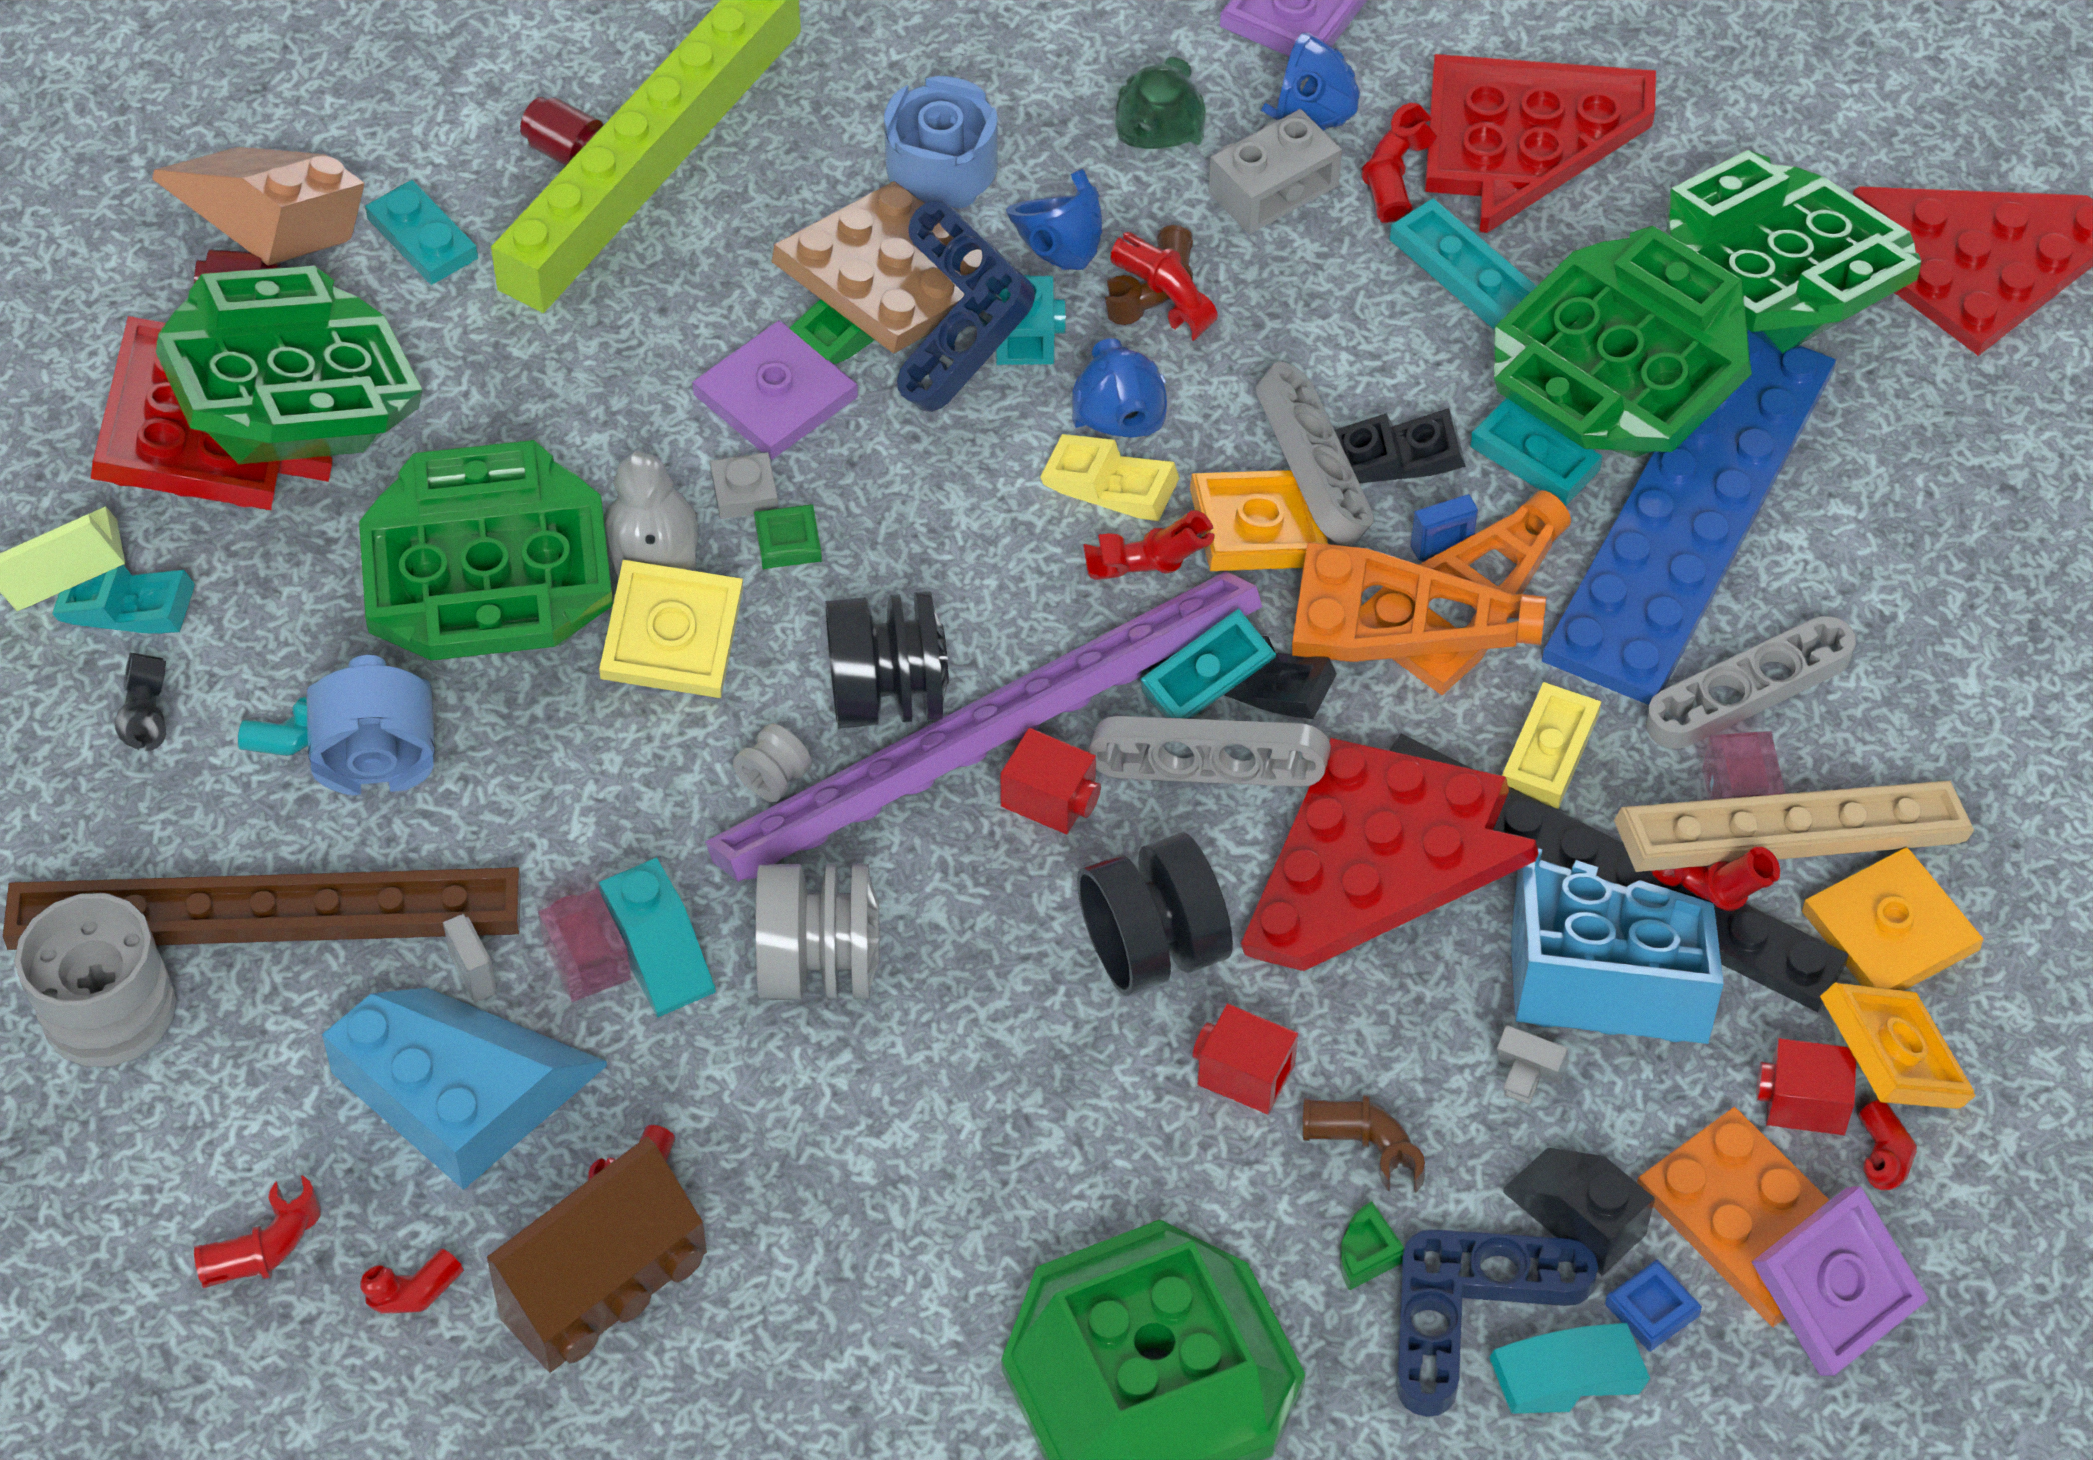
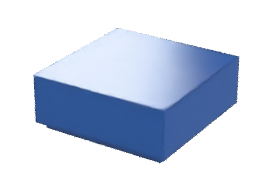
(1442, 526)
(1653, 1305)

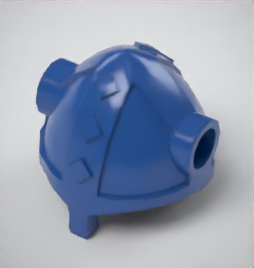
(1330, 92)
(1062, 227)
(1117, 385)

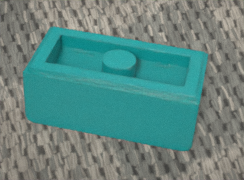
(1207, 668)

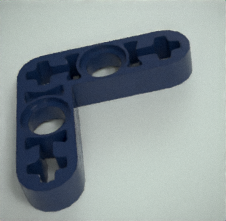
(981, 294)
(1445, 1291)

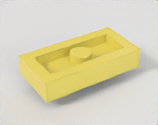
(1551, 744)

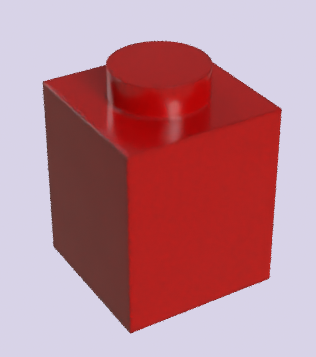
(1049, 781)
(1245, 1058)
(1808, 1086)

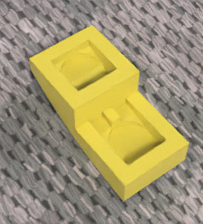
(1099, 475)

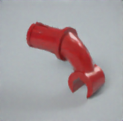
(1386, 167)
(1166, 274)
(1158, 551)
(1727, 882)
(264, 1248)

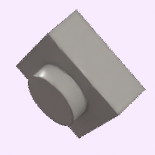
(743, 485)

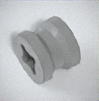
(772, 762)

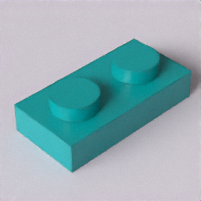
(421, 232)
(1535, 451)

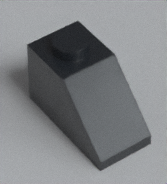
(1584, 1201)

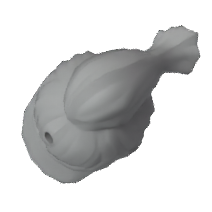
(647, 507)

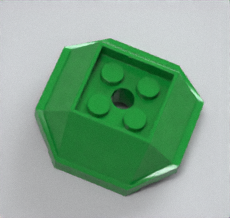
(1795, 243)
(1626, 344)
(285, 365)
(484, 553)
(1158, 1287)

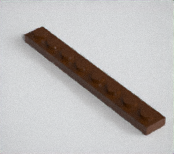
(293, 904)

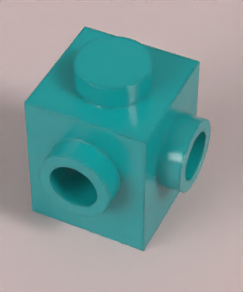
(1034, 337)

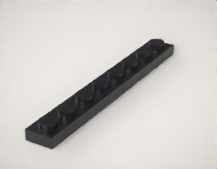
(1747, 937)

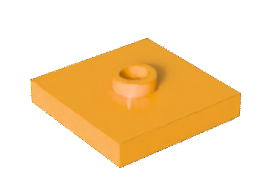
(1255, 519)
(1893, 923)
(1898, 1046)

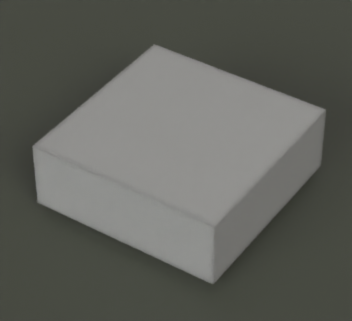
(470, 957)

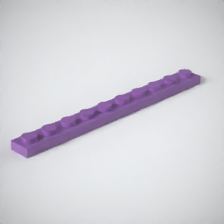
(973, 730)

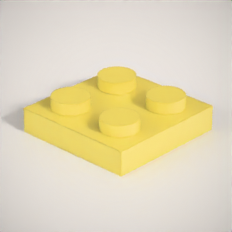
(671, 629)

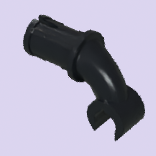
(139, 720)

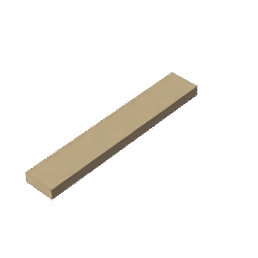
(1793, 825)

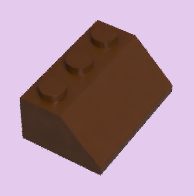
(597, 1257)

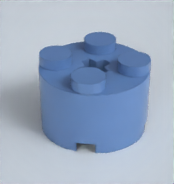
(941, 141)
(370, 727)

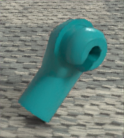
(275, 738)

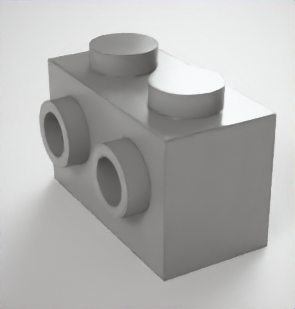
(1274, 171)

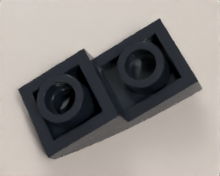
(1402, 451)

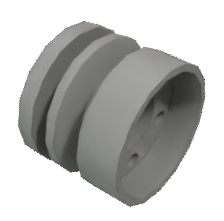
(814, 932)
(95, 979)

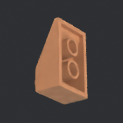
(269, 198)

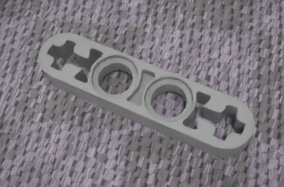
(1314, 454)
(1746, 677)
(1207, 742)

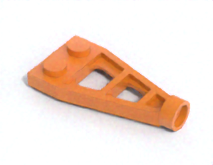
(1541, 515)
(1332, 599)

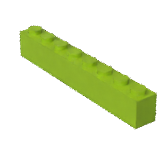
(640, 147)

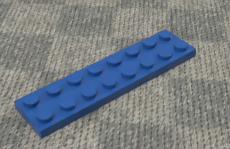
(1685, 529)

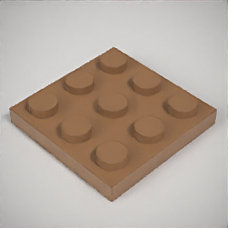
(872, 269)

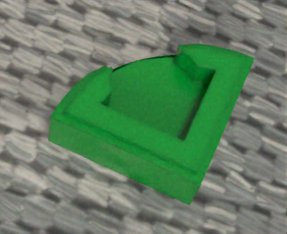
(1368, 1247)

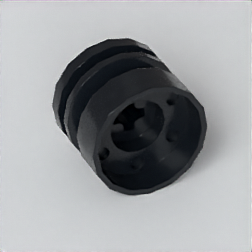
(885, 659)

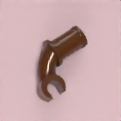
(1130, 297)
(1364, 1123)

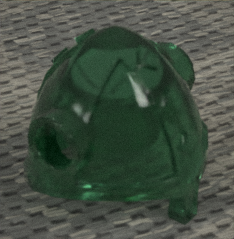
(1165, 102)

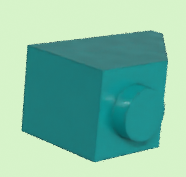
(657, 937)

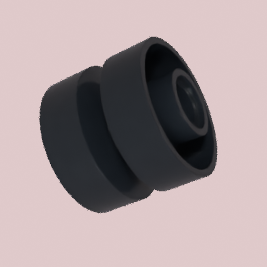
(1155, 913)

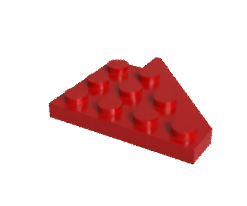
(1527, 126)
(1988, 254)
(151, 446)
(1377, 849)

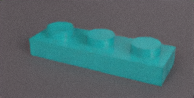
(1461, 261)

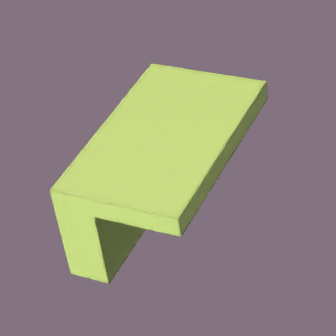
(61, 559)

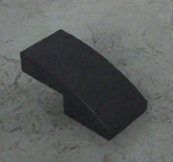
(1287, 685)

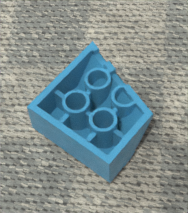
(1613, 955)
(453, 1075)

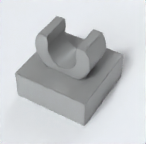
(1530, 1060)

